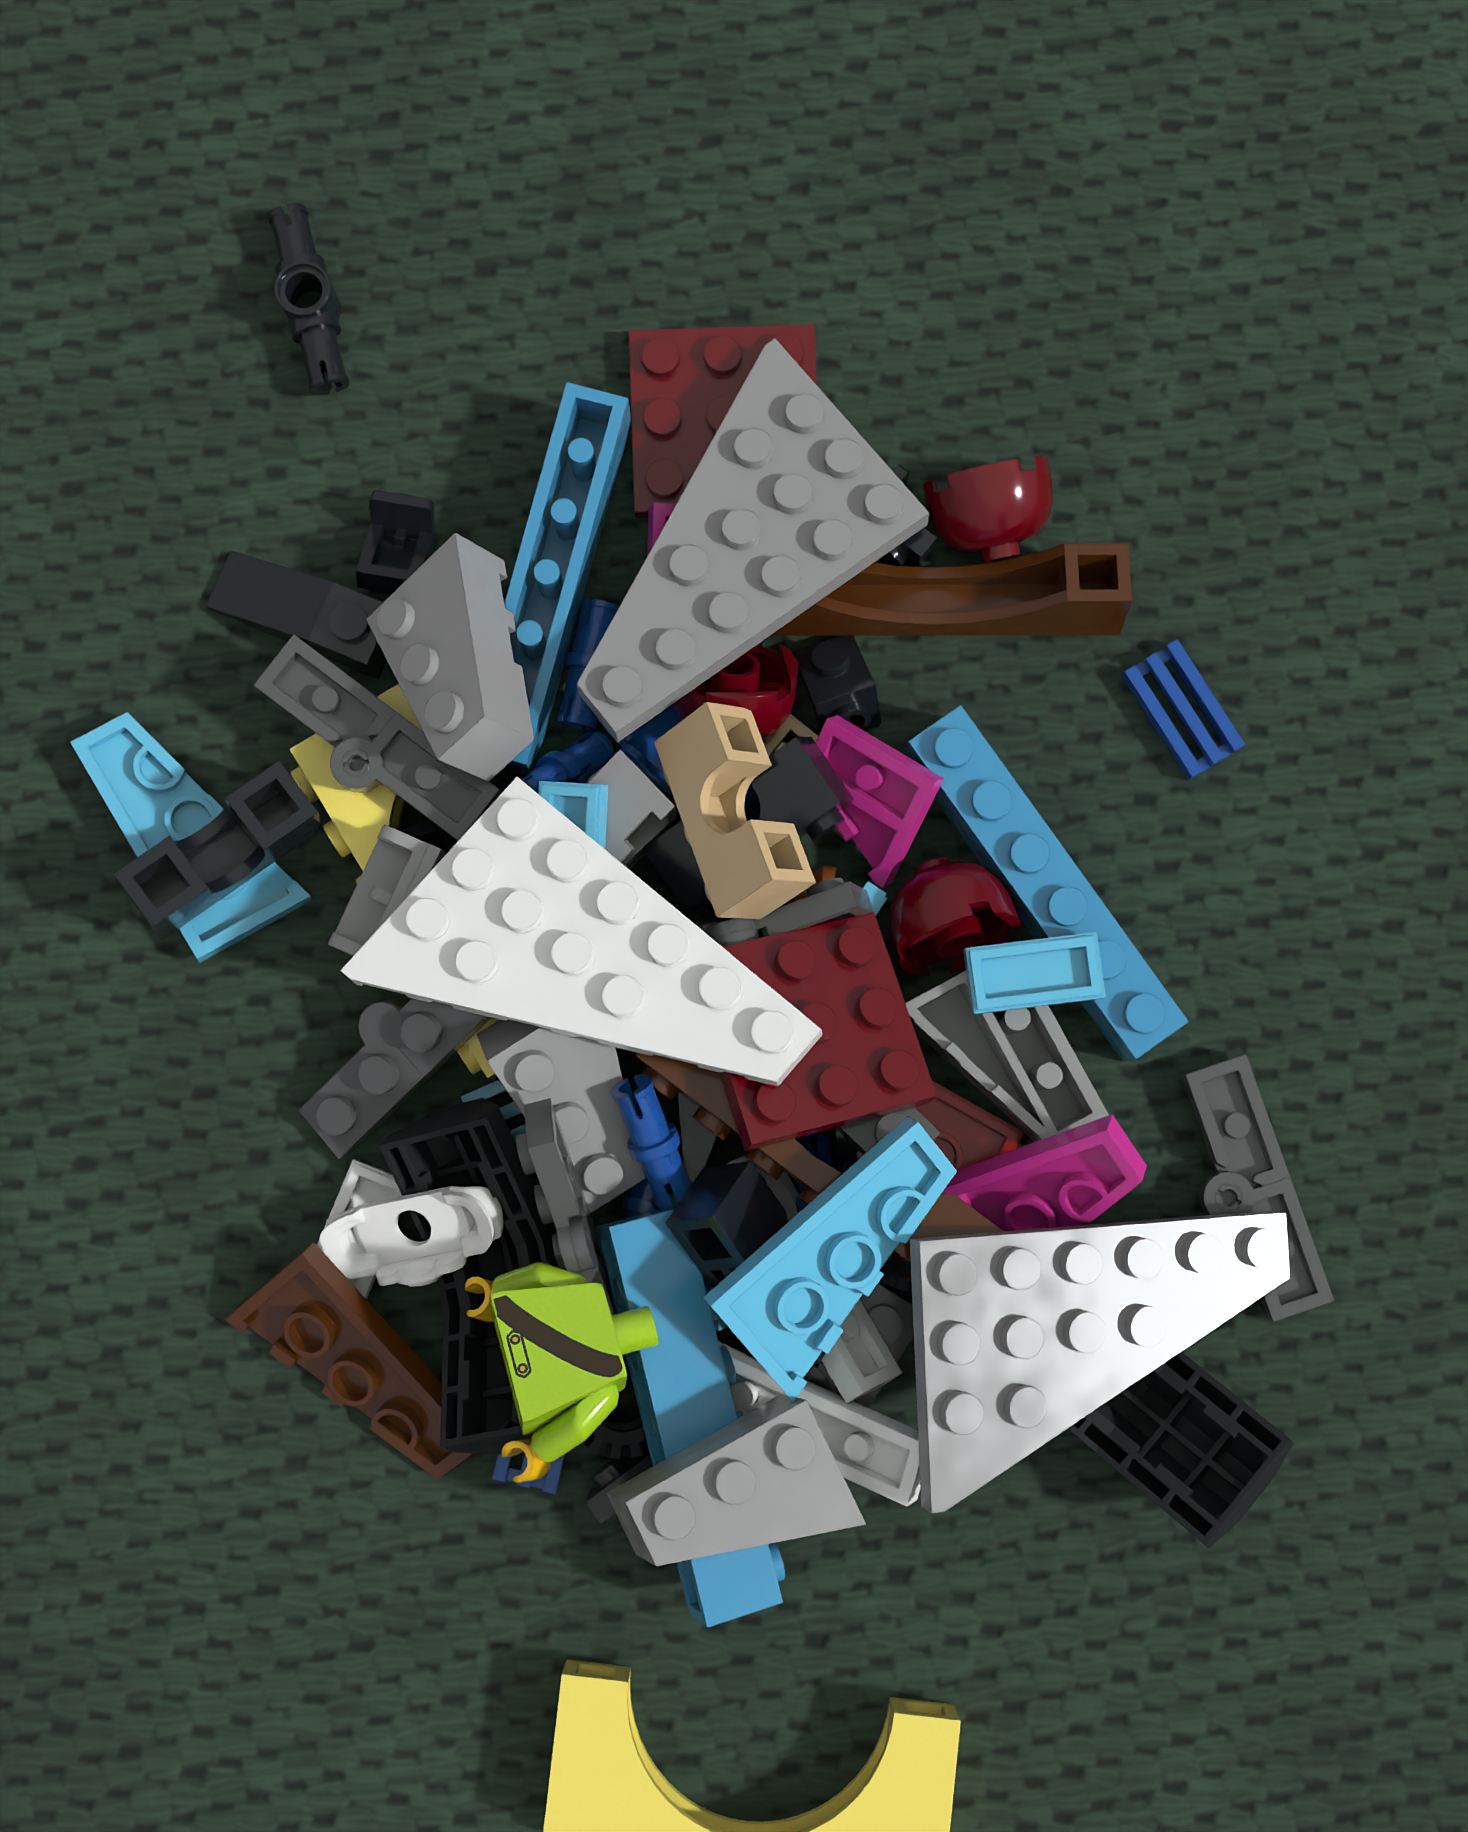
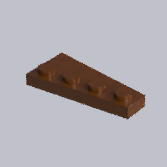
(340, 1338)

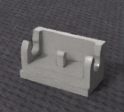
(388, 879)

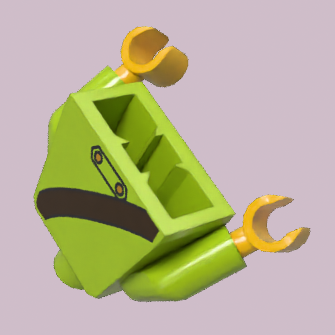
(559, 1355)

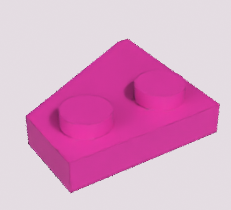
(887, 792)

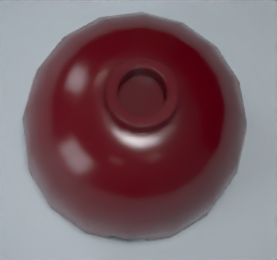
(991, 507)
(754, 681)
(948, 910)

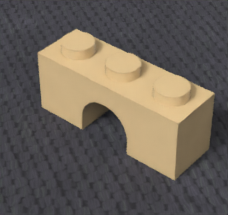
(709, 767)

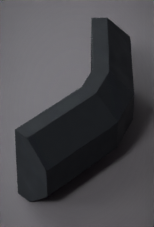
(470, 1148)
(1188, 1446)

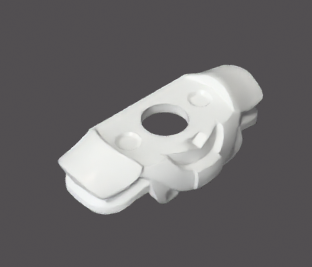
(370, 1242)

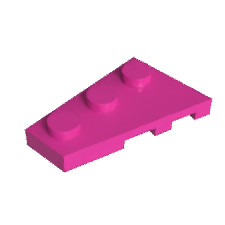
(1054, 1179)

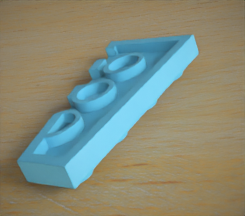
(157, 800)
(813, 1271)

